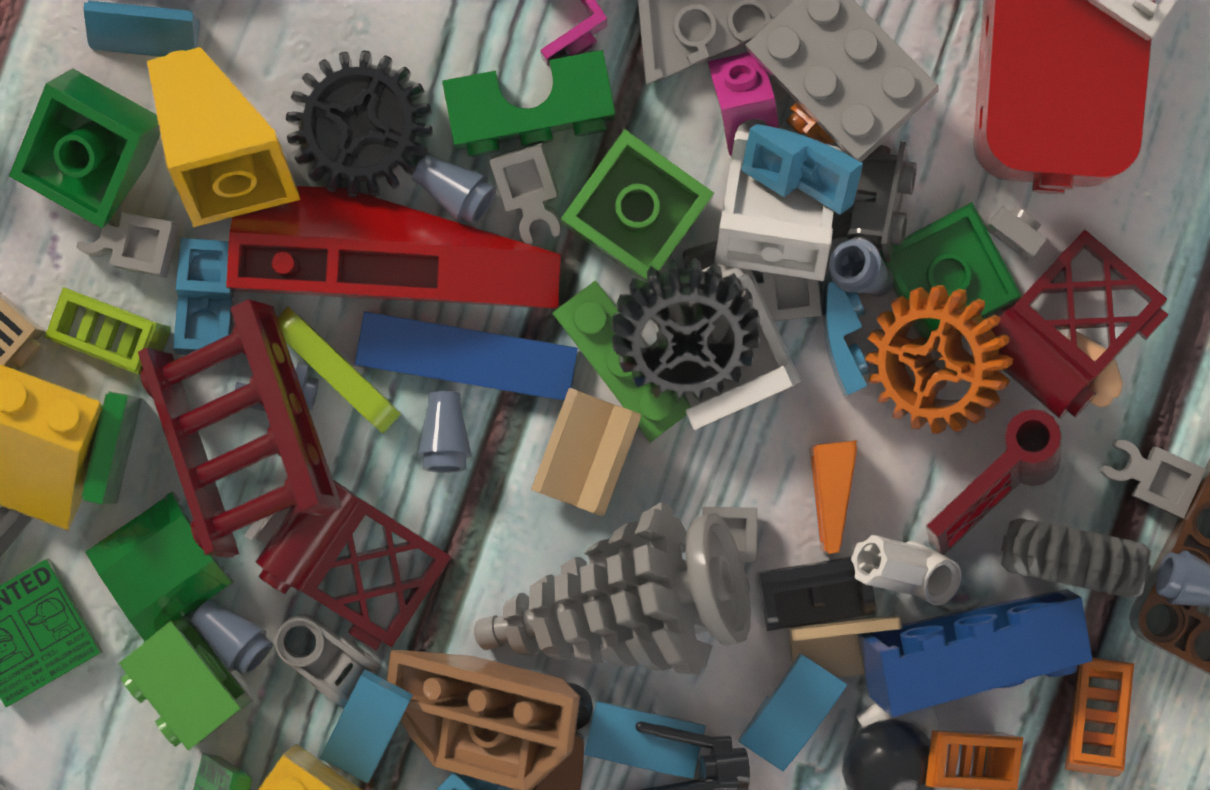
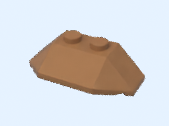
(486, 716)

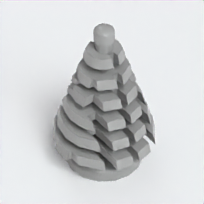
(635, 598)

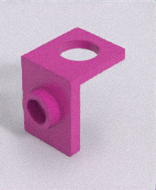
(579, 38)
(742, 93)

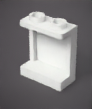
(769, 230)
(770, 370)

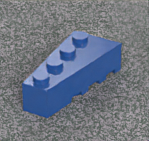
(975, 651)

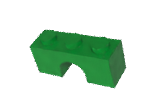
(577, 101)

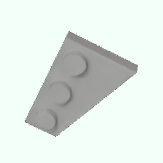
(692, 31)

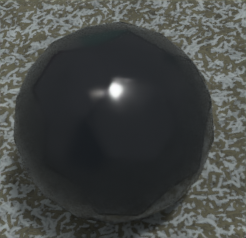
(887, 757)

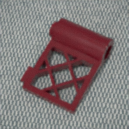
(1049, 362)
(1029, 459)
(309, 546)

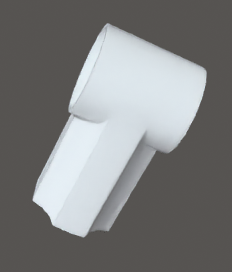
(906, 569)

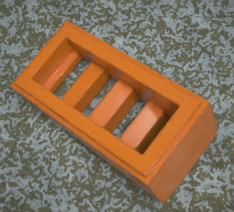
(832, 482)
(1001, 762)
(1096, 764)

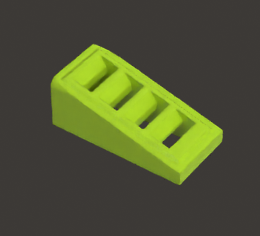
(138, 329)

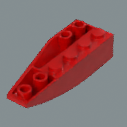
(383, 252)

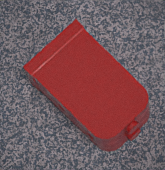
(1058, 94)

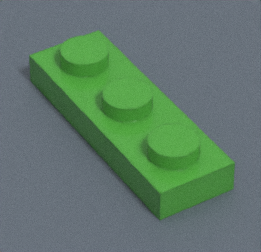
(589, 325)

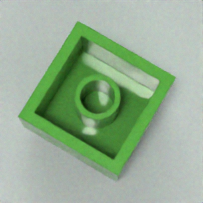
(636, 206)
(183, 683)

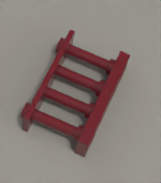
(289, 433)

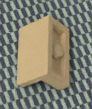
(586, 452)
(836, 643)

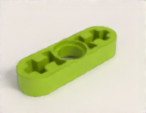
(337, 371)

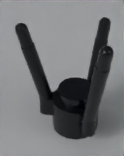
(720, 770)

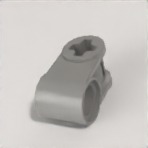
(327, 659)

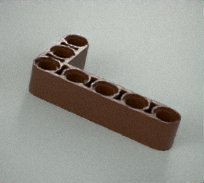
(1185, 620)

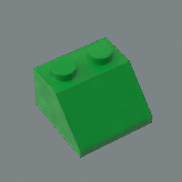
(85, 146)

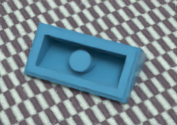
(139, 28)

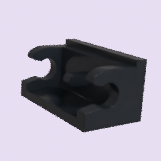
(813, 594)

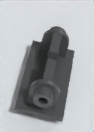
(887, 179)

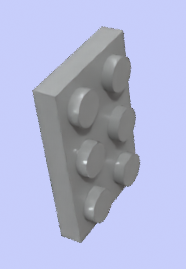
(842, 71)

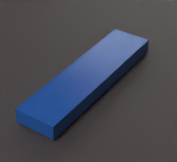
(465, 356)

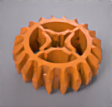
(921, 397)

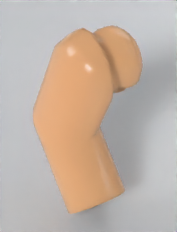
(1109, 382)

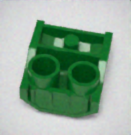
(157, 567)

